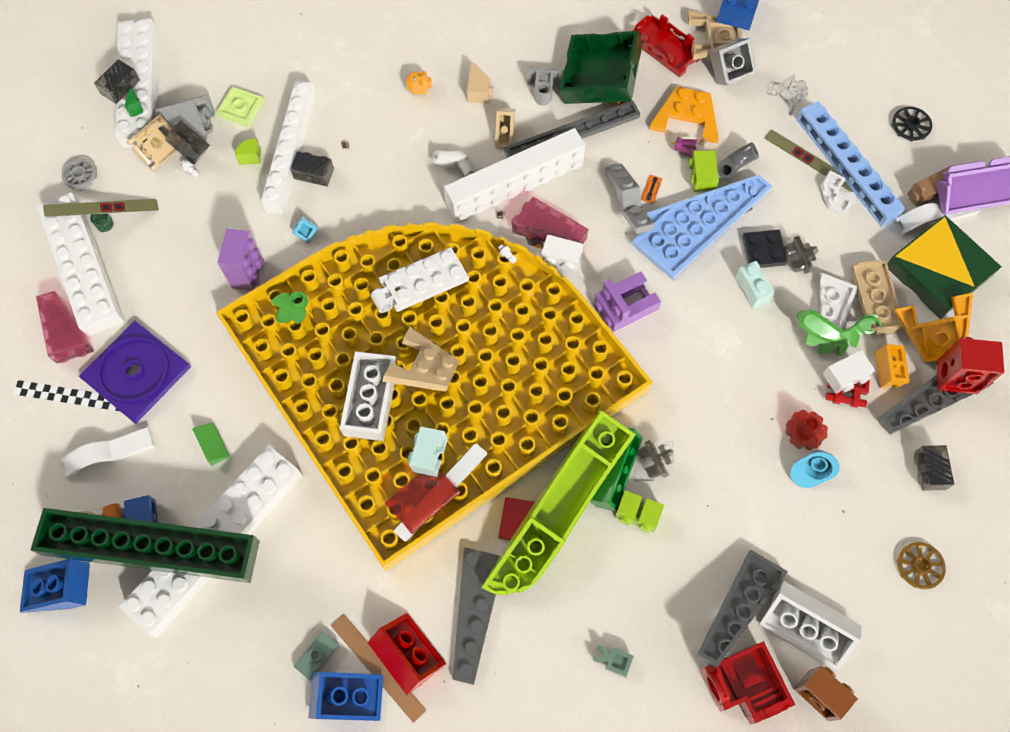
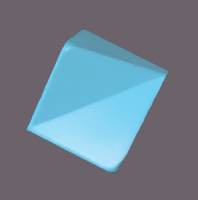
(305, 229)

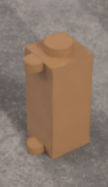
(926, 189)

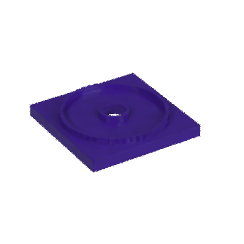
(139, 392)

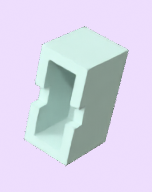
(755, 284)
(428, 446)

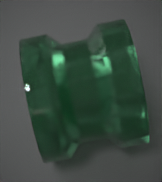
(102, 222)

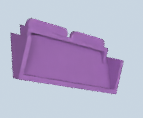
(975, 186)

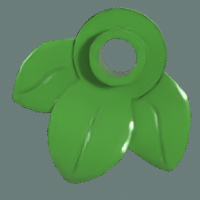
(288, 307)

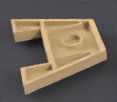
(715, 33)
(431, 368)

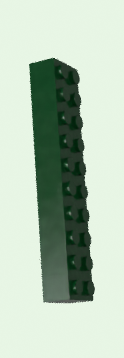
(146, 545)

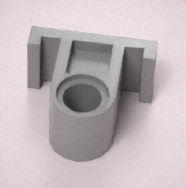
(544, 83)

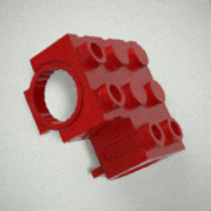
(751, 681)

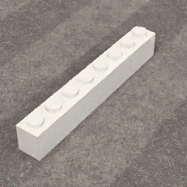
(290, 141)

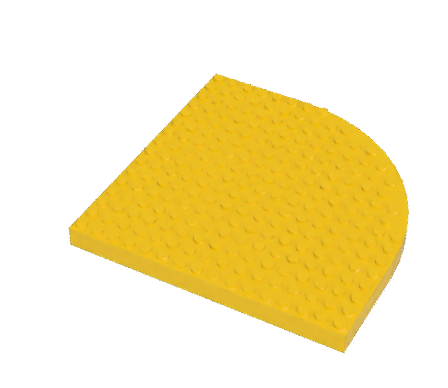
(524, 385)

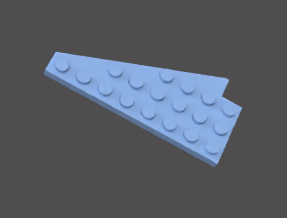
(695, 223)

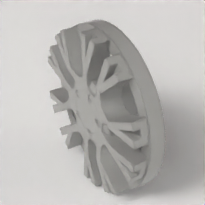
(79, 173)

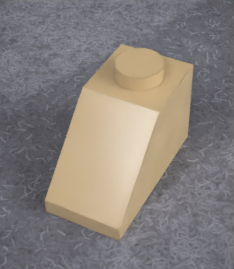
(478, 86)
(504, 127)

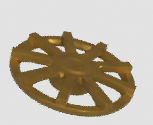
(921, 565)

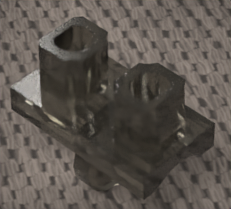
(804, 253)
(650, 451)

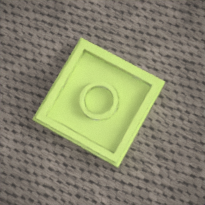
(240, 106)

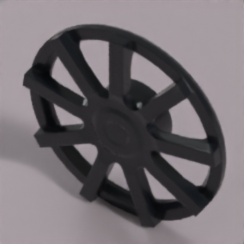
(912, 124)

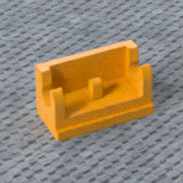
(892, 366)

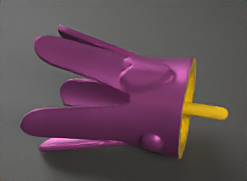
(684, 145)

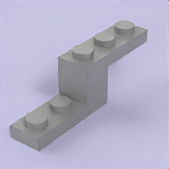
(629, 198)

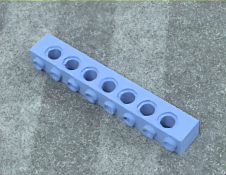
(850, 163)

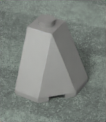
(193, 112)

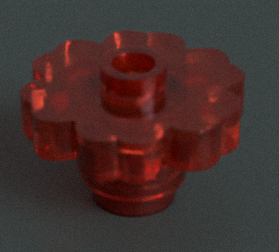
(806, 430)

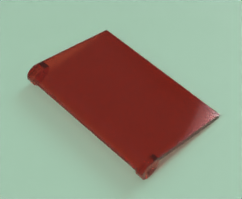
(421, 499)

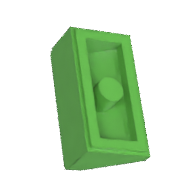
(211, 443)

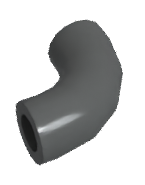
(737, 160)

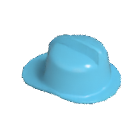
(814, 469)

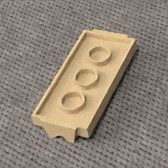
(877, 294)

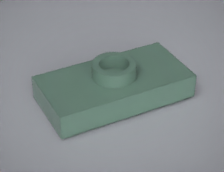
(316, 655)

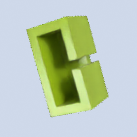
(704, 170)
(639, 513)

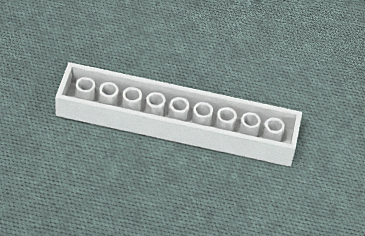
(238, 510)

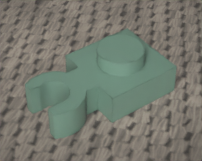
(617, 660)

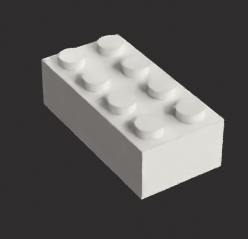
(368, 397)

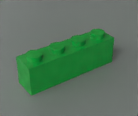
(613, 487)

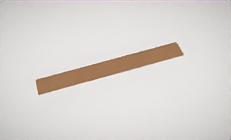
(366, 655)

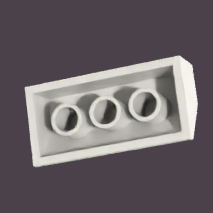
(811, 625)

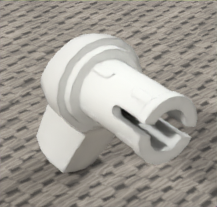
(453, 160)

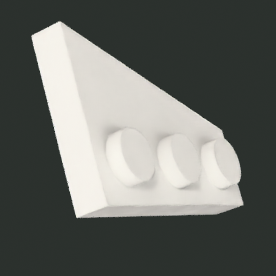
(835, 299)

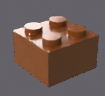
(826, 693)

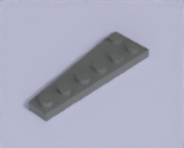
(919, 405)
(746, 596)
(473, 614)

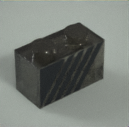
(117, 81)
(187, 142)
(312, 168)
(933, 468)

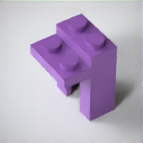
(613, 307)

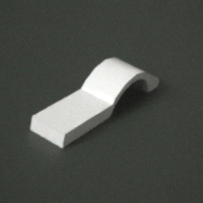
(926, 214)
(107, 451)

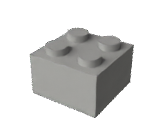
(733, 61)

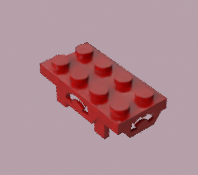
(664, 45)

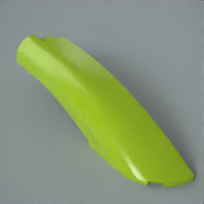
(559, 506)

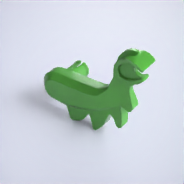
(830, 336)

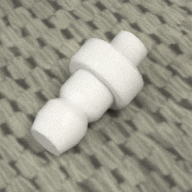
(188, 166)
(505, 251)

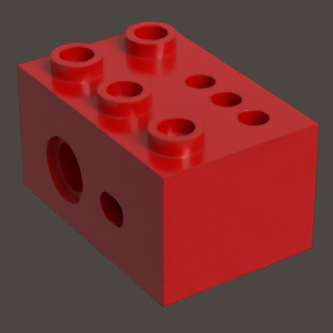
(970, 366)

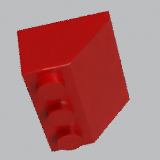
(406, 653)

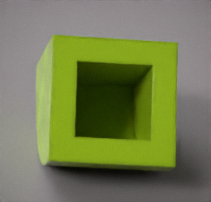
(249, 152)

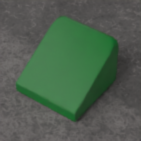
(133, 104)

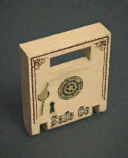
(151, 143)

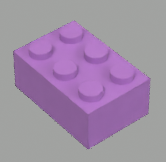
(240, 260)

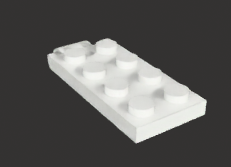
(419, 281)

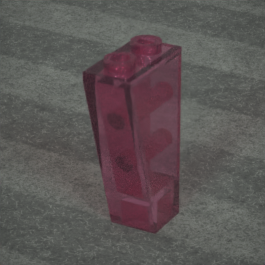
(540, 220)
(61, 330)

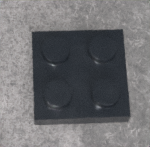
(765, 248)

